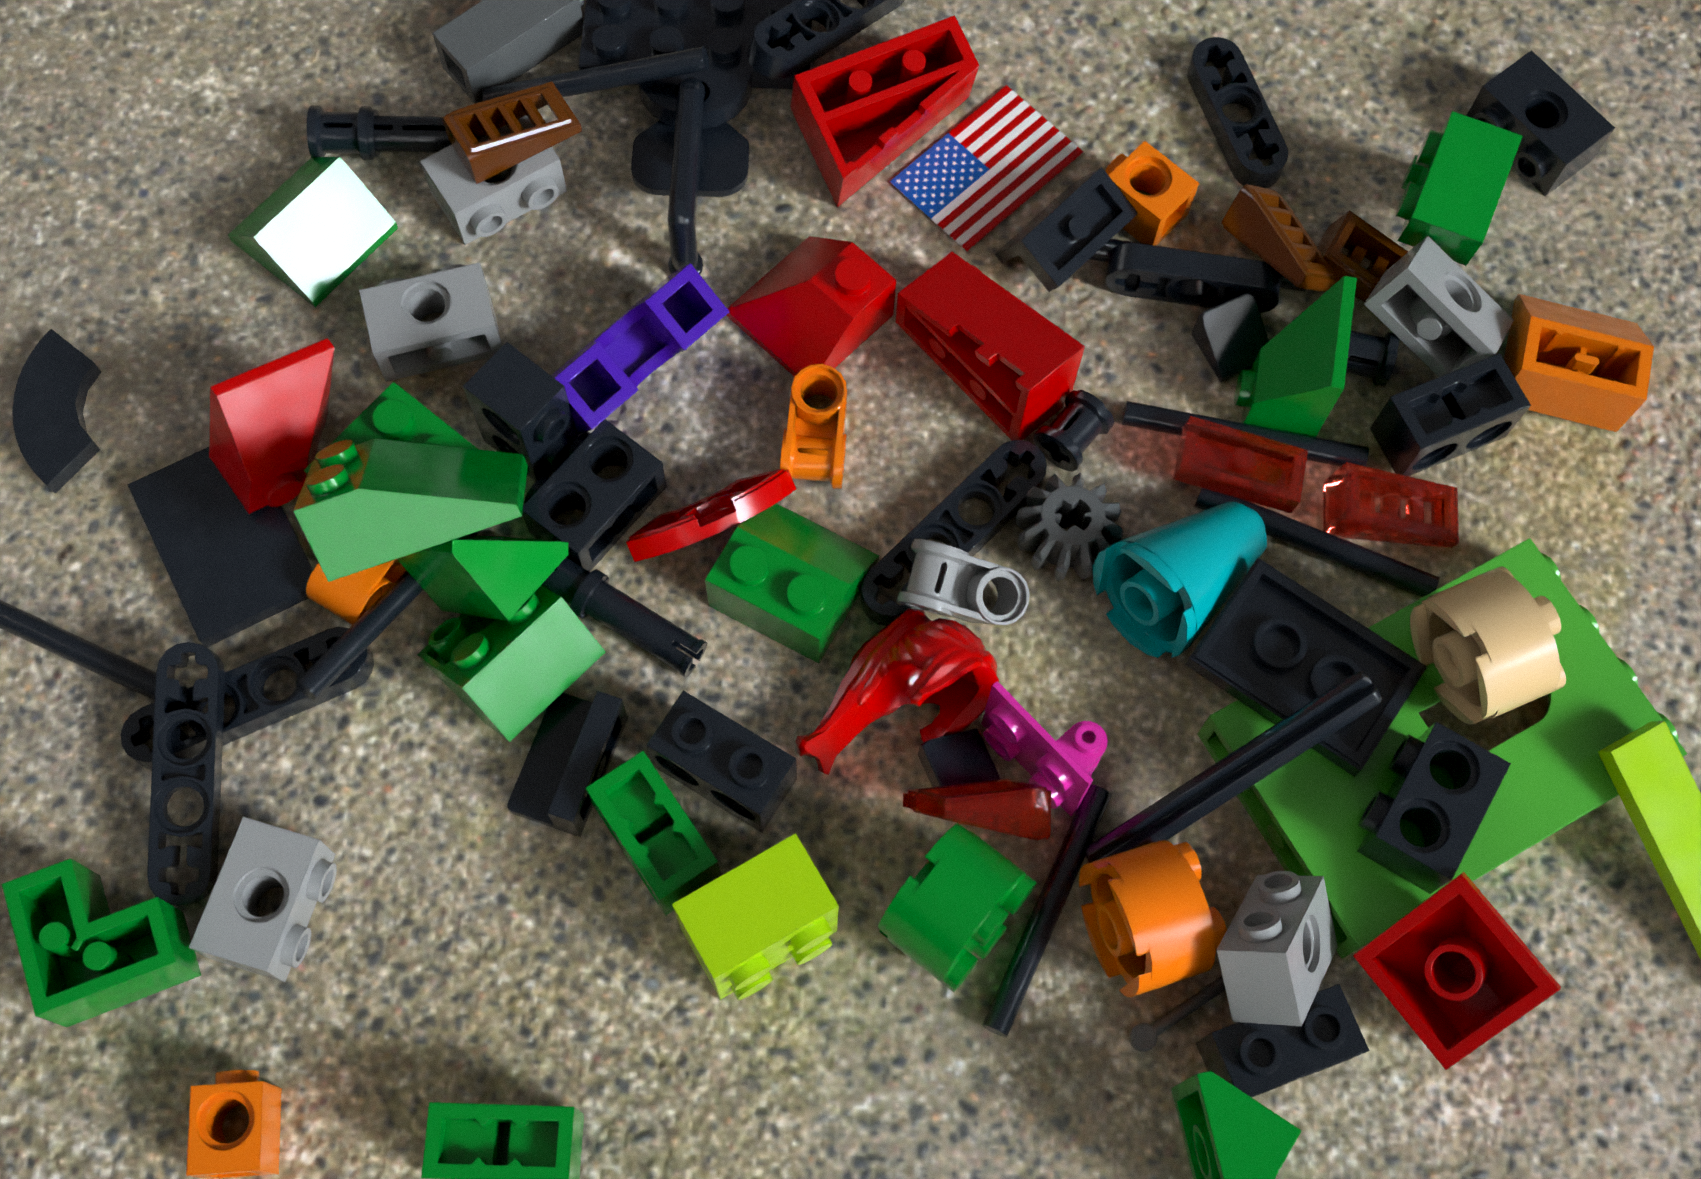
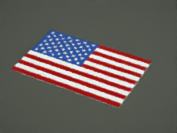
(986, 167)

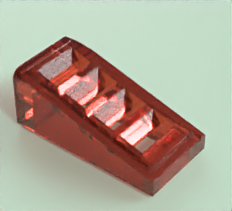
(1351, 512)
(992, 805)

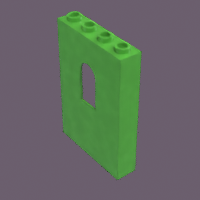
(1554, 777)

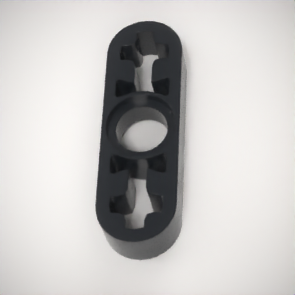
(1232, 136)
(1189, 276)

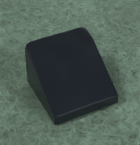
(1231, 335)
(957, 759)

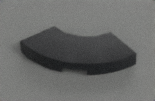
(50, 410)

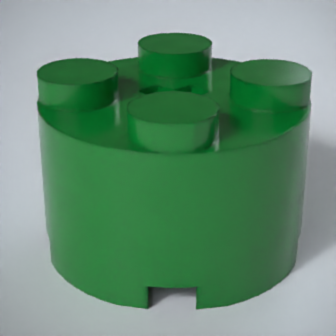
(955, 906)

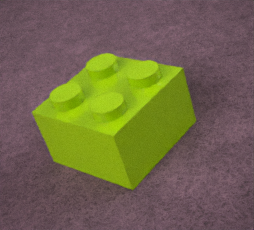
(759, 918)

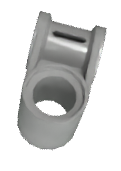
(953, 583)

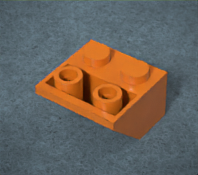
(1578, 362)

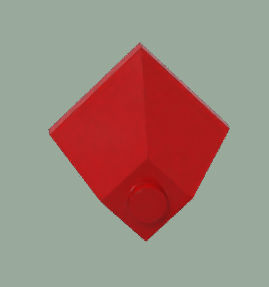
(816, 304)
(271, 425)
(1456, 971)

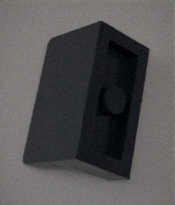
(1070, 229)
(565, 758)

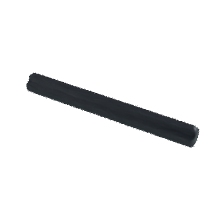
(1242, 767)

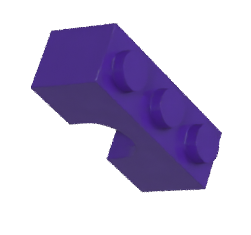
(637, 344)

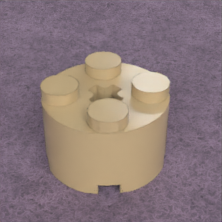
(1489, 645)

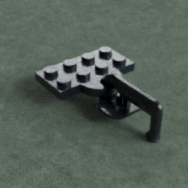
(692, 145)

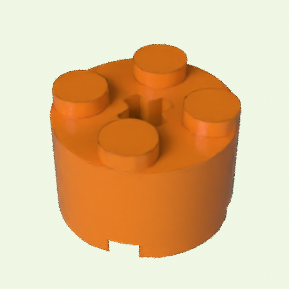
(1151, 916)

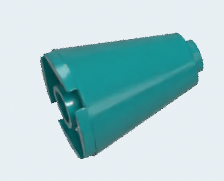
(1178, 575)

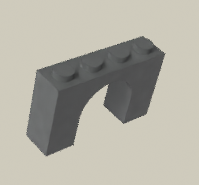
(505, 40)

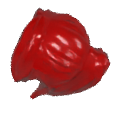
(902, 665)

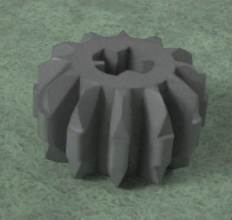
(1058, 508)

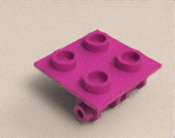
(1059, 765)

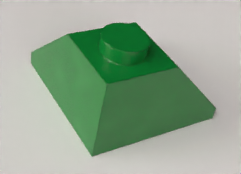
(1301, 367)

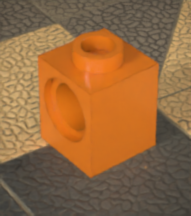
(1169, 187)
(256, 1150)

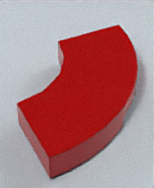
(710, 515)

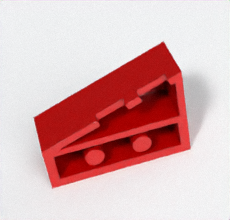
(881, 101)
(990, 344)

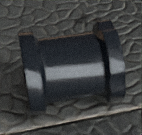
(1372, 356)
(1073, 430)

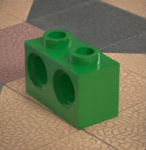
(653, 831)
(502, 1141)

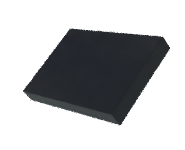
(219, 557)
(1287, 646)

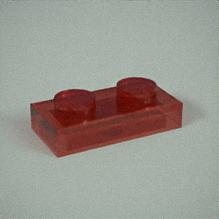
(1241, 464)

